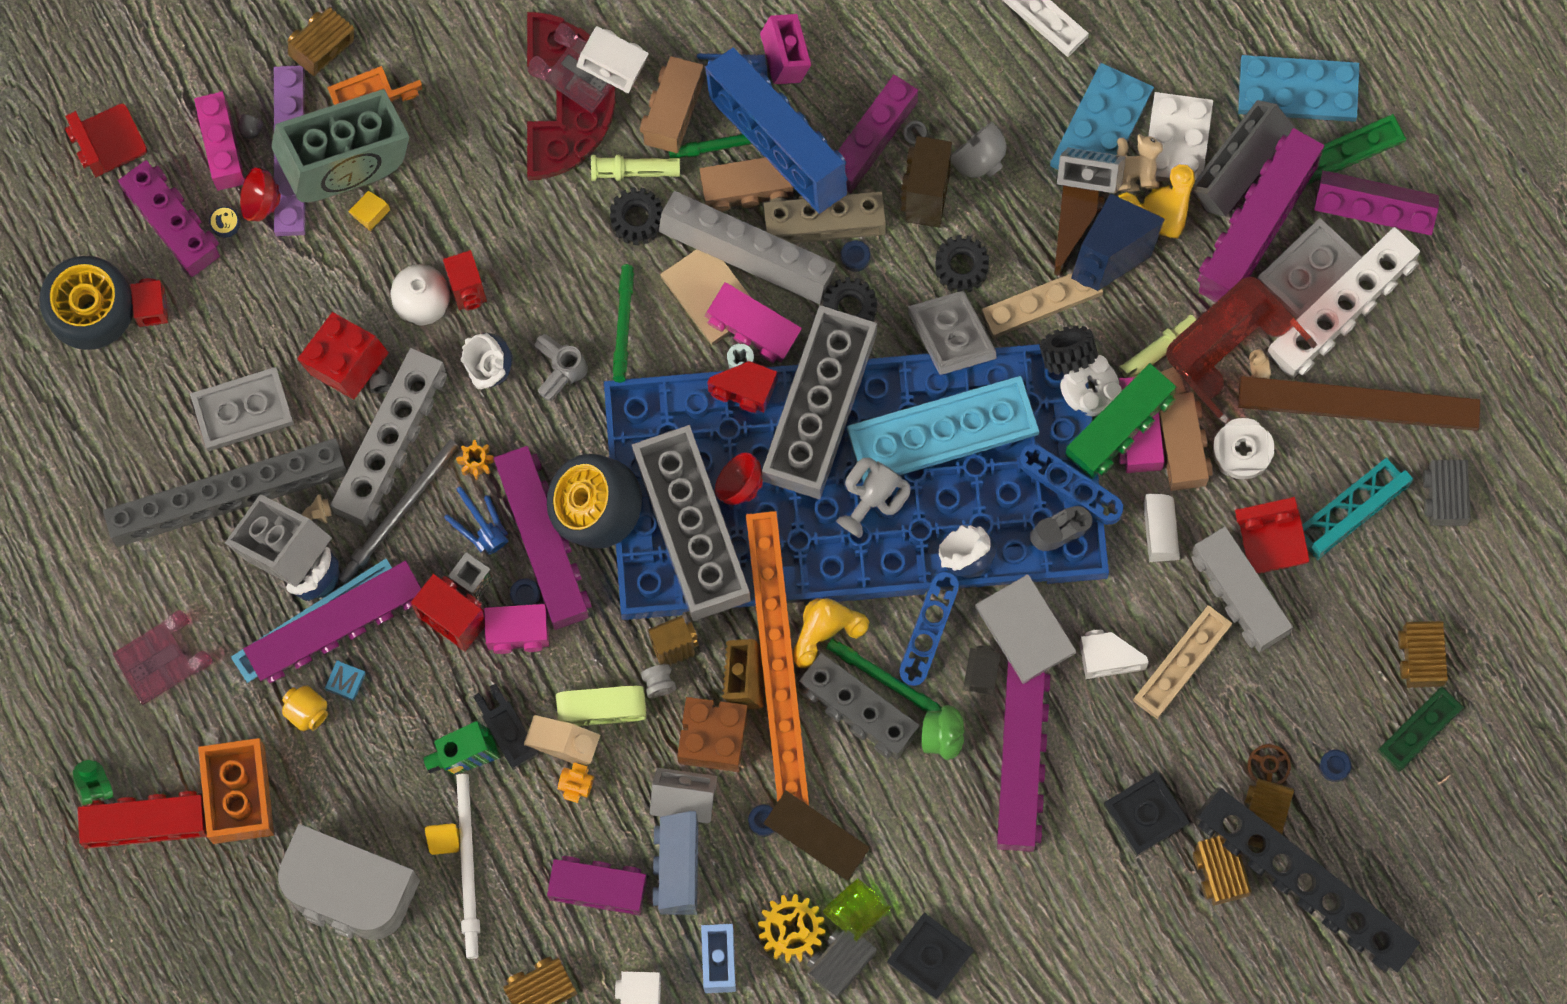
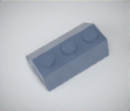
(676, 864)

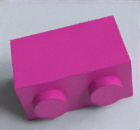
(785, 49)
(516, 628)

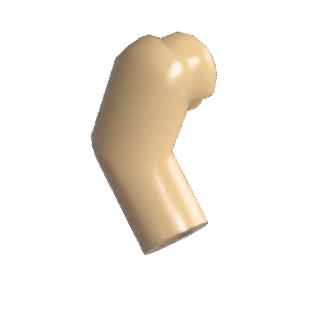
(1259, 364)

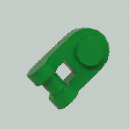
(91, 782)

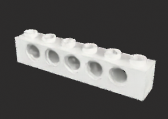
(1392, 248)

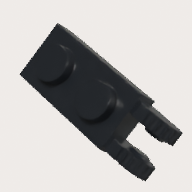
(506, 729)

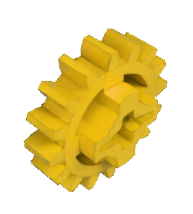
(779, 921)

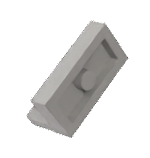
(682, 792)

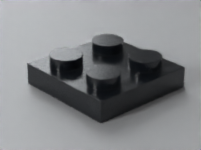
(1146, 813)
(930, 956)

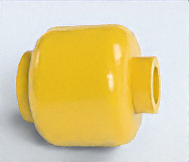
(304, 708)

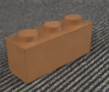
(672, 104)
(743, 184)
(1184, 444)

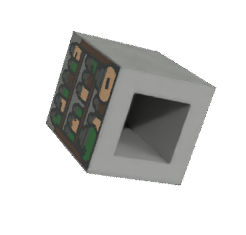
(471, 576)

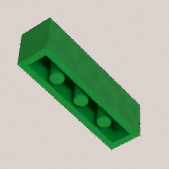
(1121, 421)

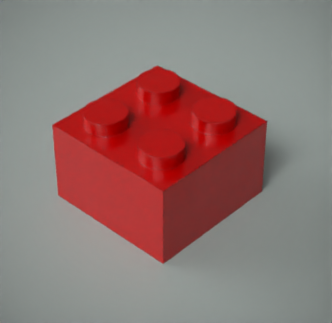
(343, 355)
(449, 612)

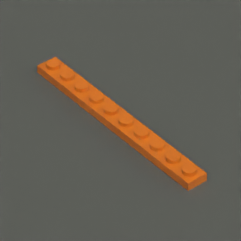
(777, 655)

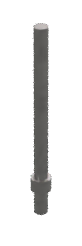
(361, 557)

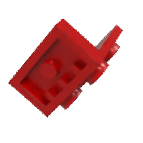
(1273, 535)

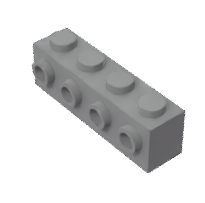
(1241, 589)

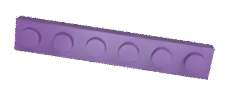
(288, 104)

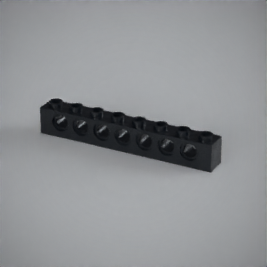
(1399, 943)

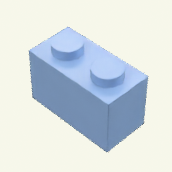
(718, 958)

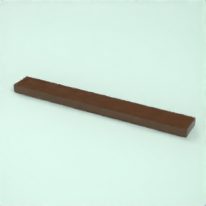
(1359, 403)

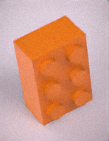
(236, 791)

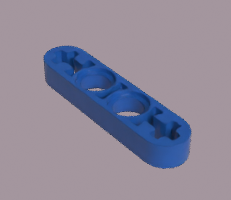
(1073, 481)
(932, 629)

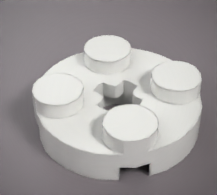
(1085, 399)
(1232, 462)

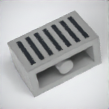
(1091, 170)

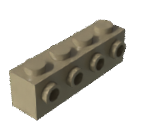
(848, 218)

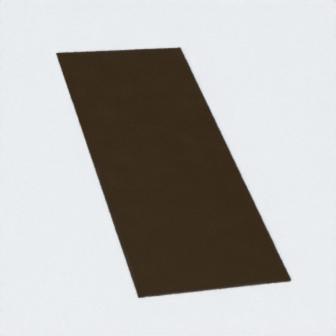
(816, 835)

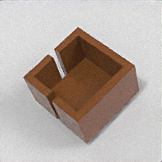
(712, 734)

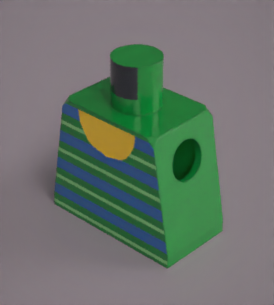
(473, 747)

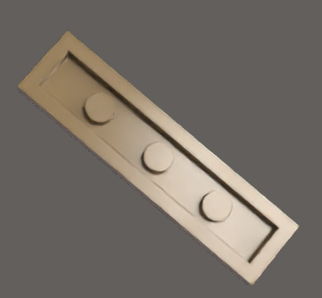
(1036, 304)
(1182, 662)

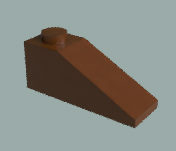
(1076, 219)

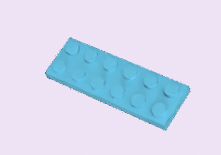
(946, 428)

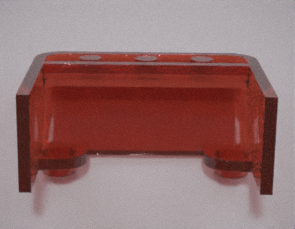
(1221, 330)

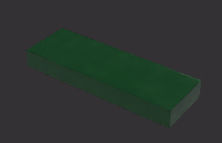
(1420, 729)

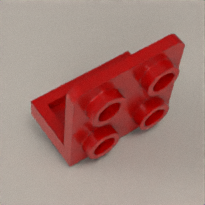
(106, 139)

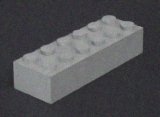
(819, 402)
(691, 523)

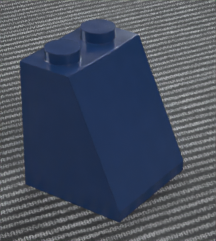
(1116, 243)

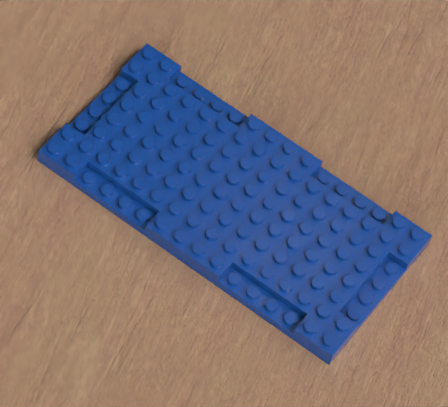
(895, 551)

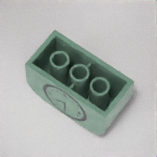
(340, 146)

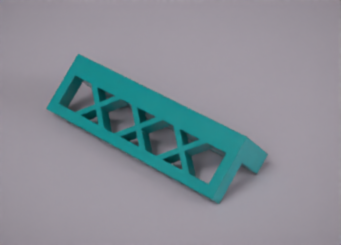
(1361, 512)

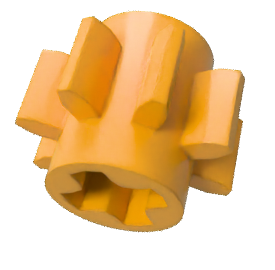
(476, 452)
(575, 782)

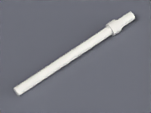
(470, 925)

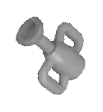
(875, 490)

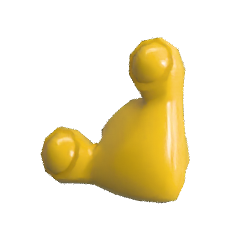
(1169, 202)
(822, 621)

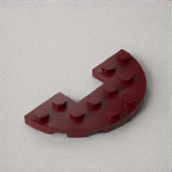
(576, 133)

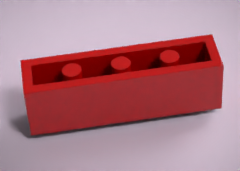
(142, 821)

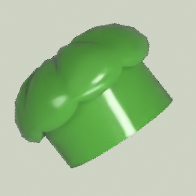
(943, 732)

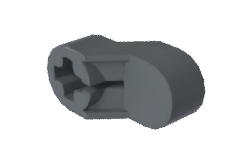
(1048, 532)

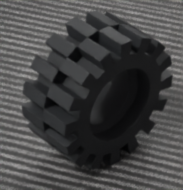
(628, 201)
(967, 247)
(854, 289)
(1068, 350)

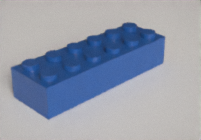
(777, 130)

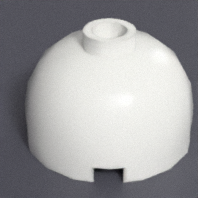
(420, 294)

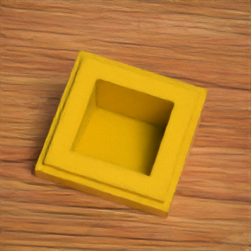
(369, 210)
(442, 838)

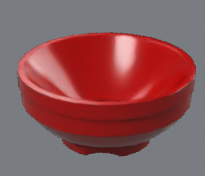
(259, 195)
(739, 480)

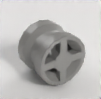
(658, 681)

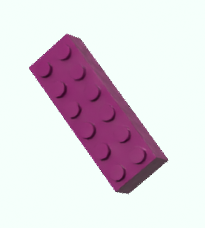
(1262, 214)

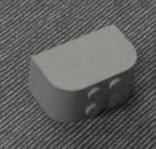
(345, 885)

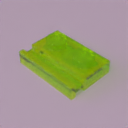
(856, 909)

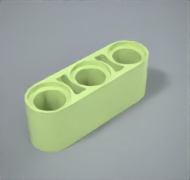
(601, 705)

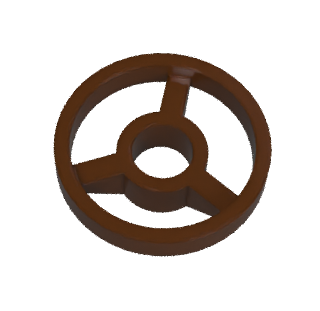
(1261, 760)

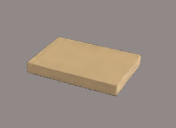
(695, 285)

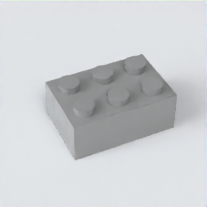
(278, 540)

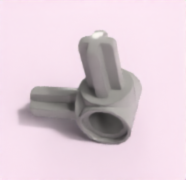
(560, 358)

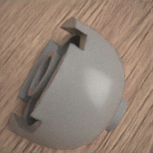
(981, 153)

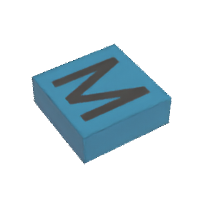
(345, 680)

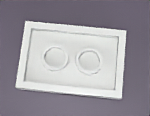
(1183, 130)

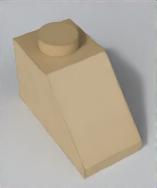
(562, 740)

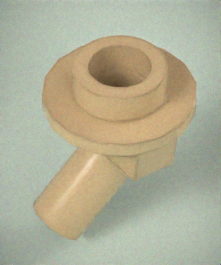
(319, 509)

